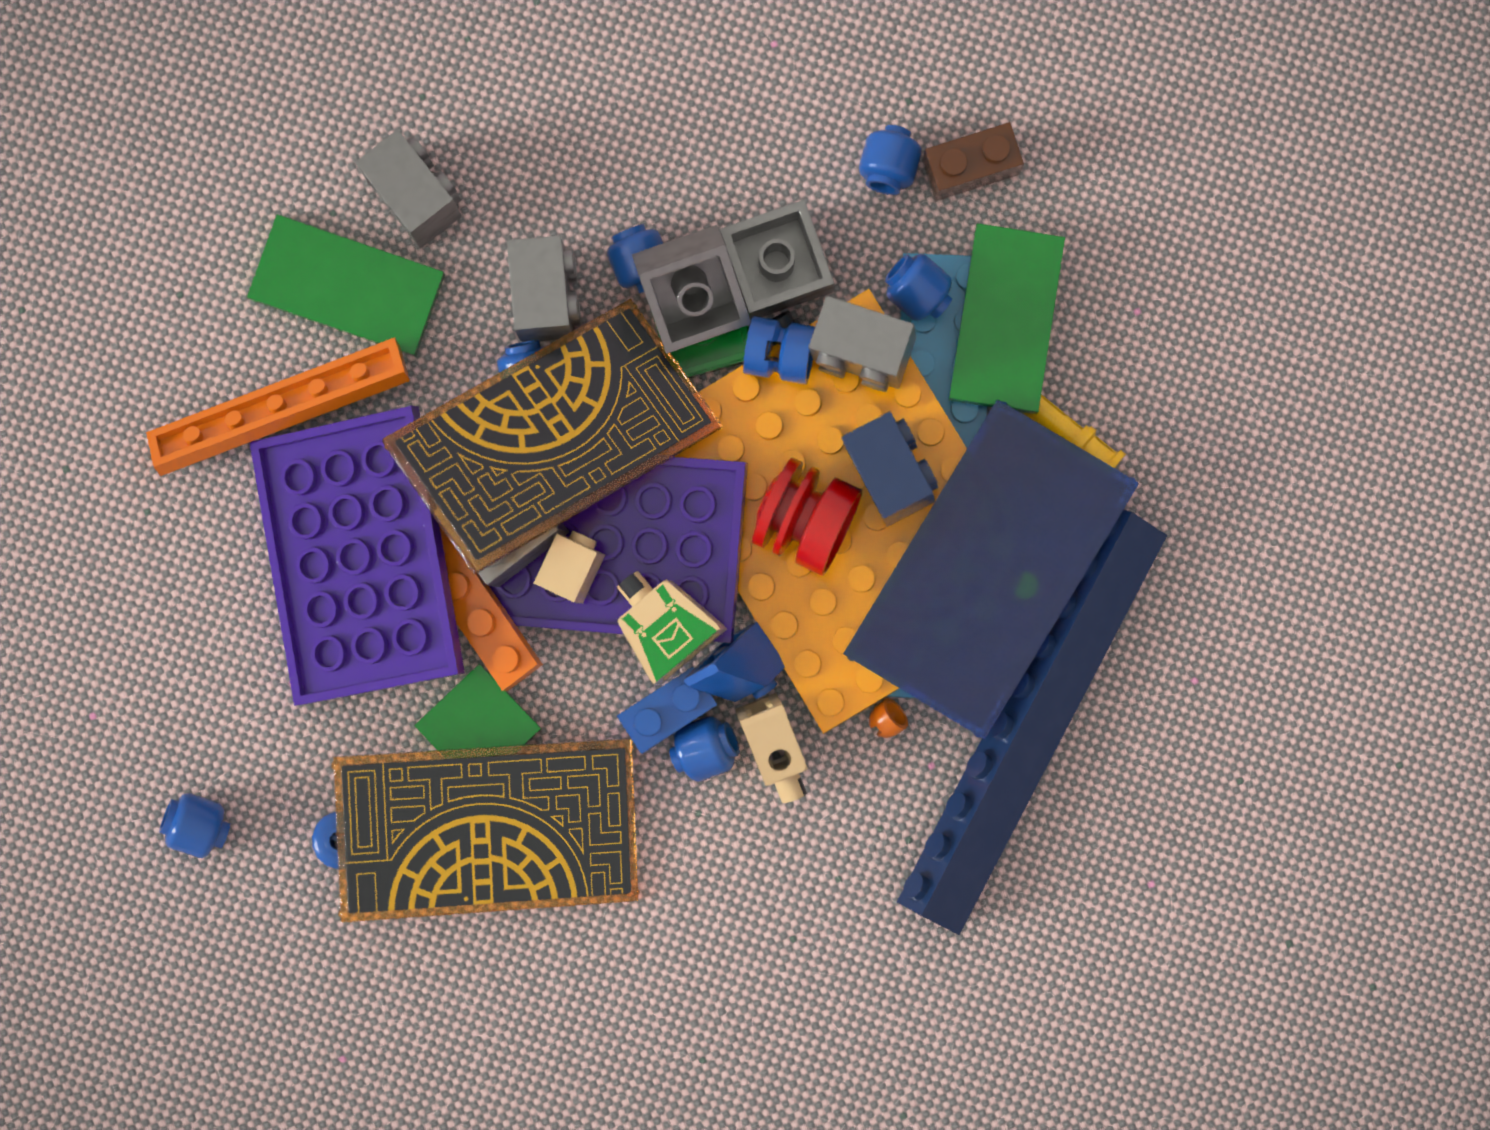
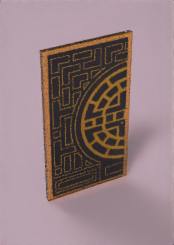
(551, 435)
(485, 829)

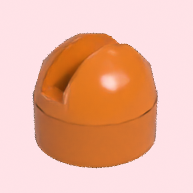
(888, 718)

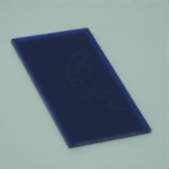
(991, 569)

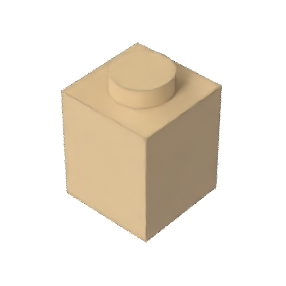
(570, 566)

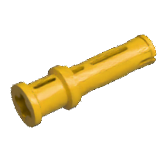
(1085, 438)

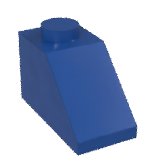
(739, 667)

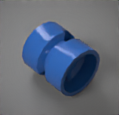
(794, 358)

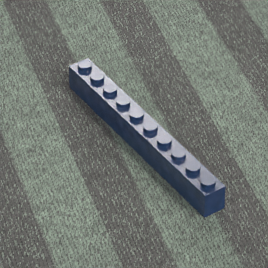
(1028, 731)

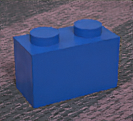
(665, 712)

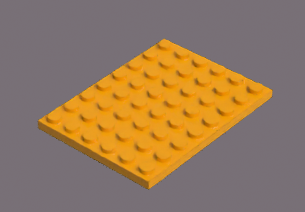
(800, 611)

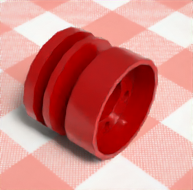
(806, 516)

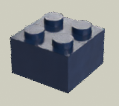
(889, 469)

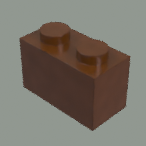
(972, 161)

